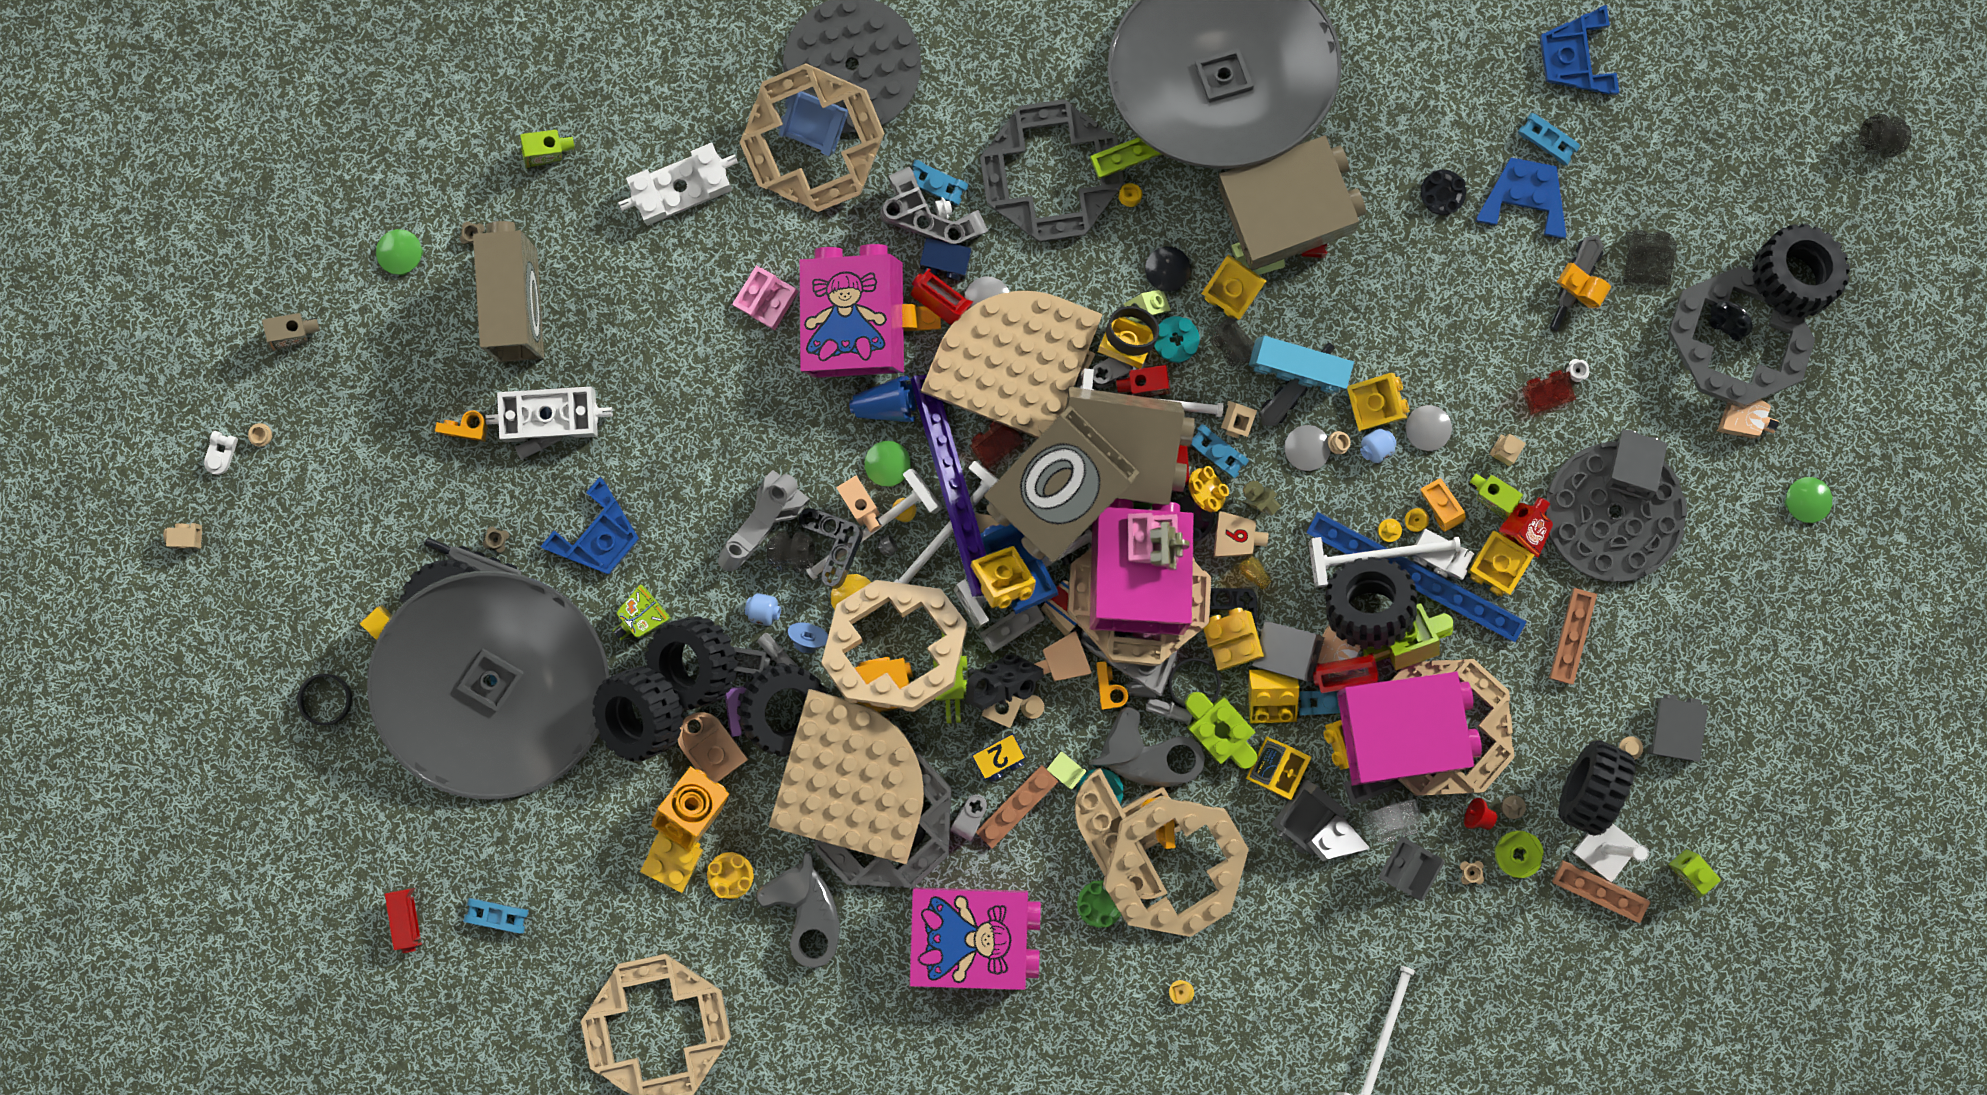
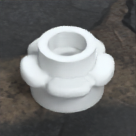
(943, 208)
(1580, 364)

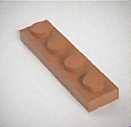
(1573, 636)
(1017, 806)
(1600, 891)

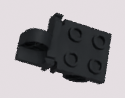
(1001, 680)

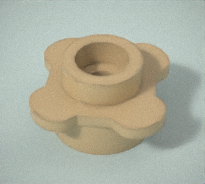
(1478, 872)

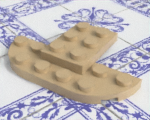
(1098, 821)

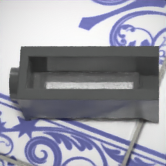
(750, 660)

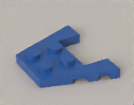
(1568, 57)
(1527, 186)
(604, 541)

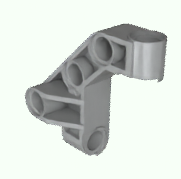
(911, 205)
(775, 502)

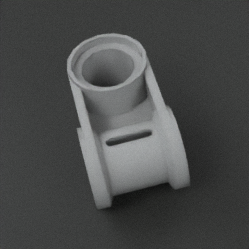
(1114, 370)
(968, 820)

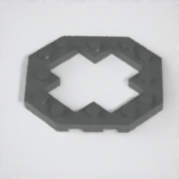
(1021, 210)
(1697, 355)
(881, 870)

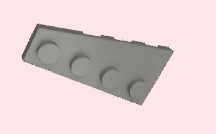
(1149, 676)

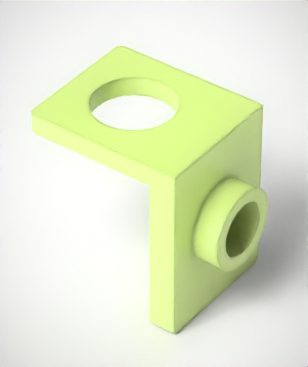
(1153, 302)
(1066, 770)

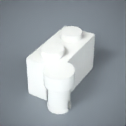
(1446, 562)

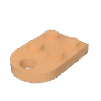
(711, 748)

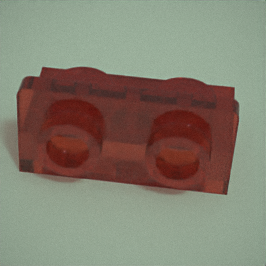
(1548, 393)
(995, 444)

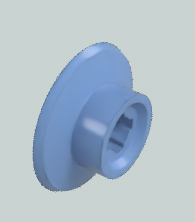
(807, 637)

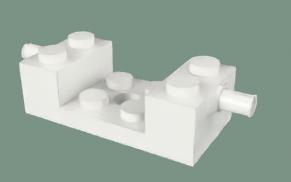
(655, 191)
(572, 414)

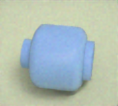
(1378, 445)
(762, 609)

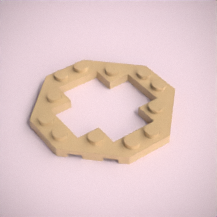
(829, 91)
(1130, 649)
(883, 690)
(1495, 725)
(1224, 875)
(613, 1000)

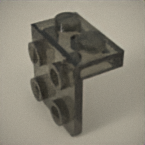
(1649, 258)
(1233, 342)

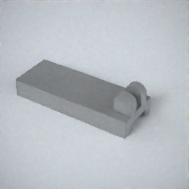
(1011, 627)

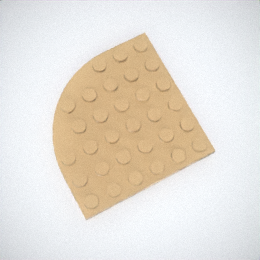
(1013, 358)
(850, 780)

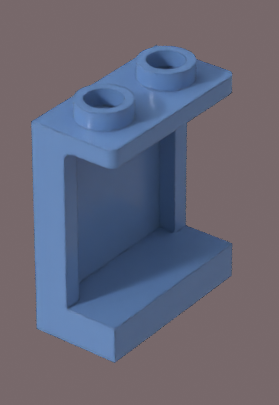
(811, 123)

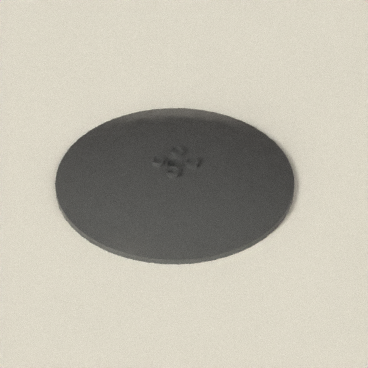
(1278, 90)
(475, 735)

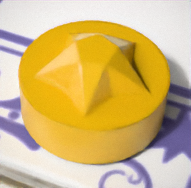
(1130, 195)
(908, 514)
(1417, 519)
(1389, 530)
(1181, 992)

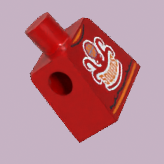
(1156, 382)
(1528, 526)

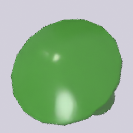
(399, 252)
(887, 463)
(1809, 500)
(1097, 906)

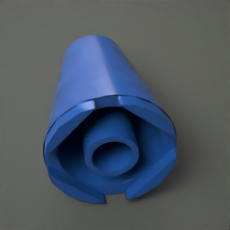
(886, 401)

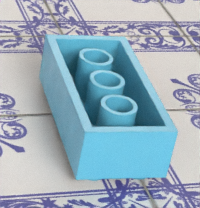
(1300, 363)

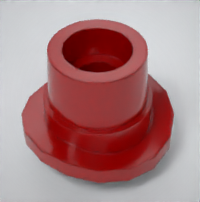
(1479, 815)

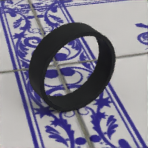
(1141, 314)
(1199, 660)
(301, 693)

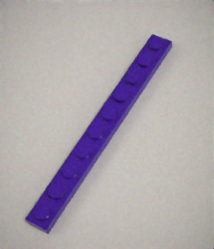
(951, 481)

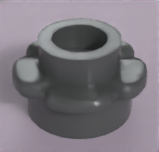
(887, 545)

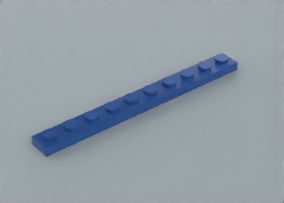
(1426, 581)

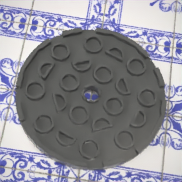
(862, 32)
(1607, 545)

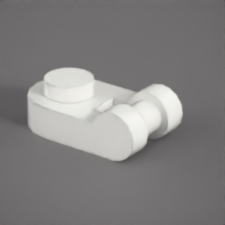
(216, 461)

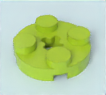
(1532, 857)

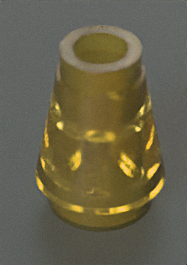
(1255, 572)

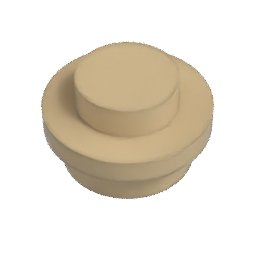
(260, 435)
(1338, 442)
(1032, 707)
(1632, 745)

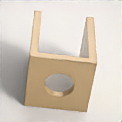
(1005, 719)

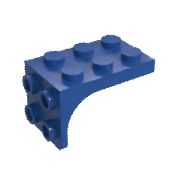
(1001, 537)

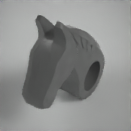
(1145, 765)
(816, 909)

